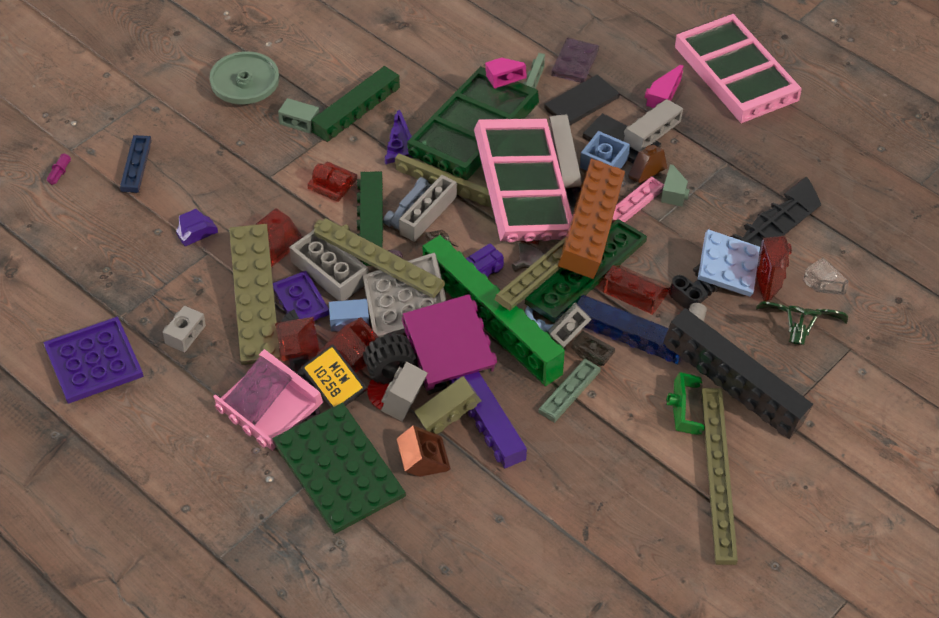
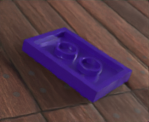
(300, 294)

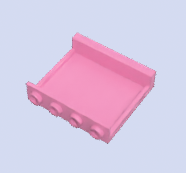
(287, 411)

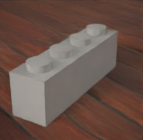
(653, 125)
(428, 208)

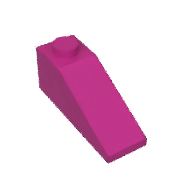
(664, 87)

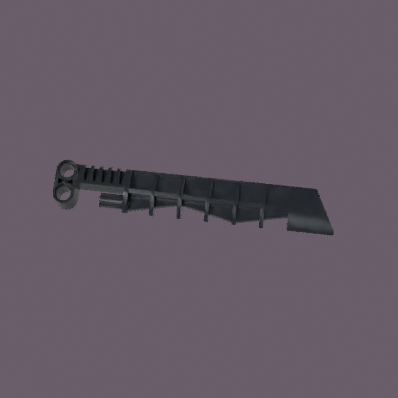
(771, 223)

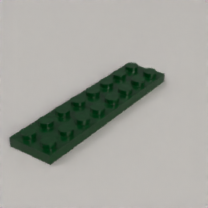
(567, 287)

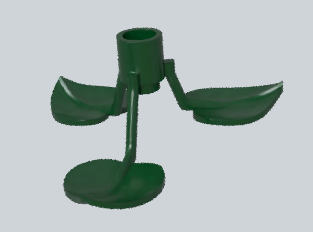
(799, 331)

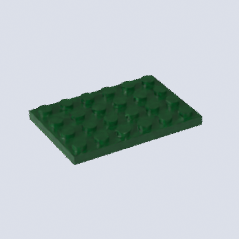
(338, 468)

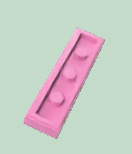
(637, 199)

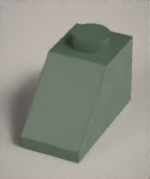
(675, 188)

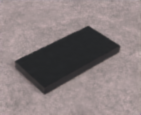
(583, 99)
(612, 128)

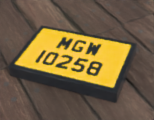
(334, 377)

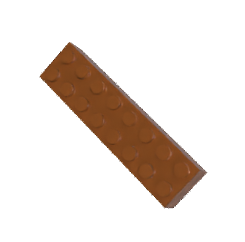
(591, 219)

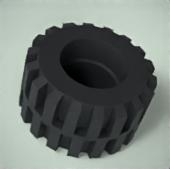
(387, 355)

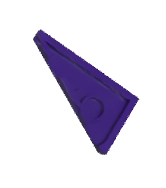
(398, 139)

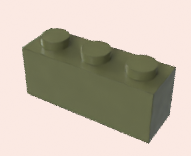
(448, 406)

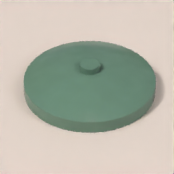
(244, 77)

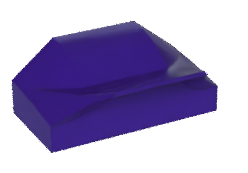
(194, 227)

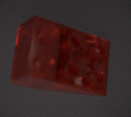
(352, 342)

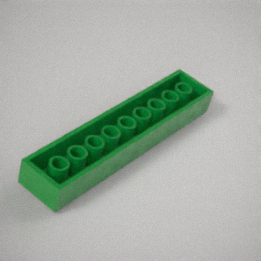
(510, 328)

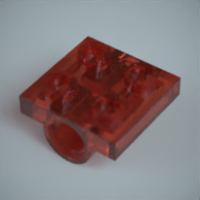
(331, 180)

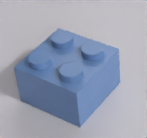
(605, 149)

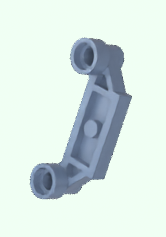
(419, 189)

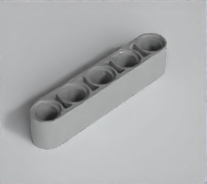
(565, 150)

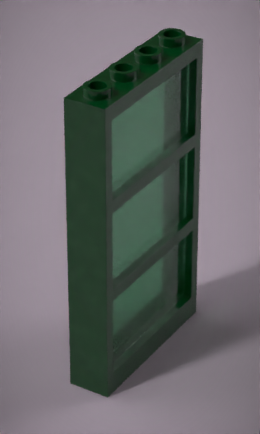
(449, 134)

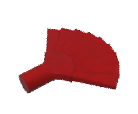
(376, 393)

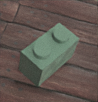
(297, 115)

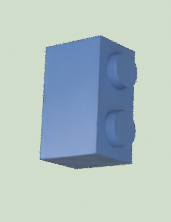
(346, 312)

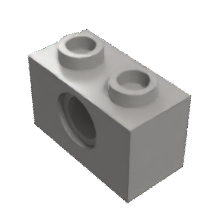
(569, 324)
(184, 328)

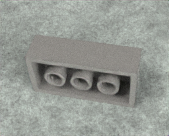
(328, 266)

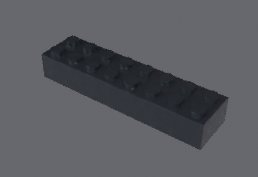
(737, 373)

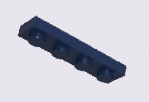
(135, 163)

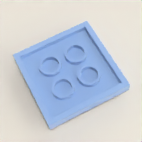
(729, 263)

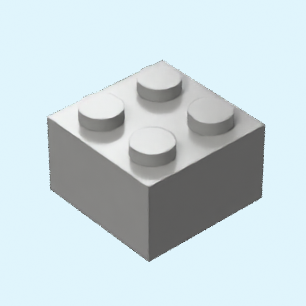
(403, 391)

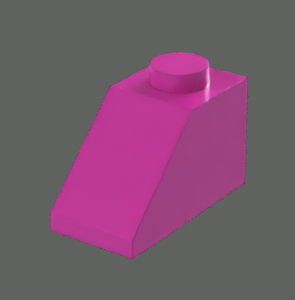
(505, 71)

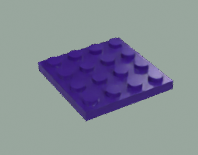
(93, 360)

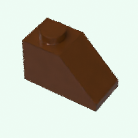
(648, 163)

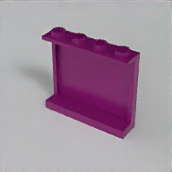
(448, 340)

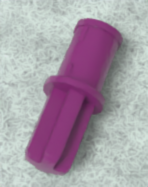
(58, 169)

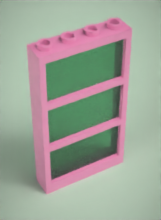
(737, 68)
(523, 179)

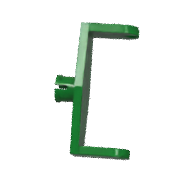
(678, 401)

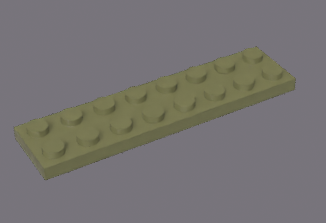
(253, 292)

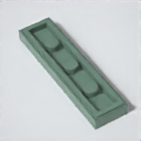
(569, 390)

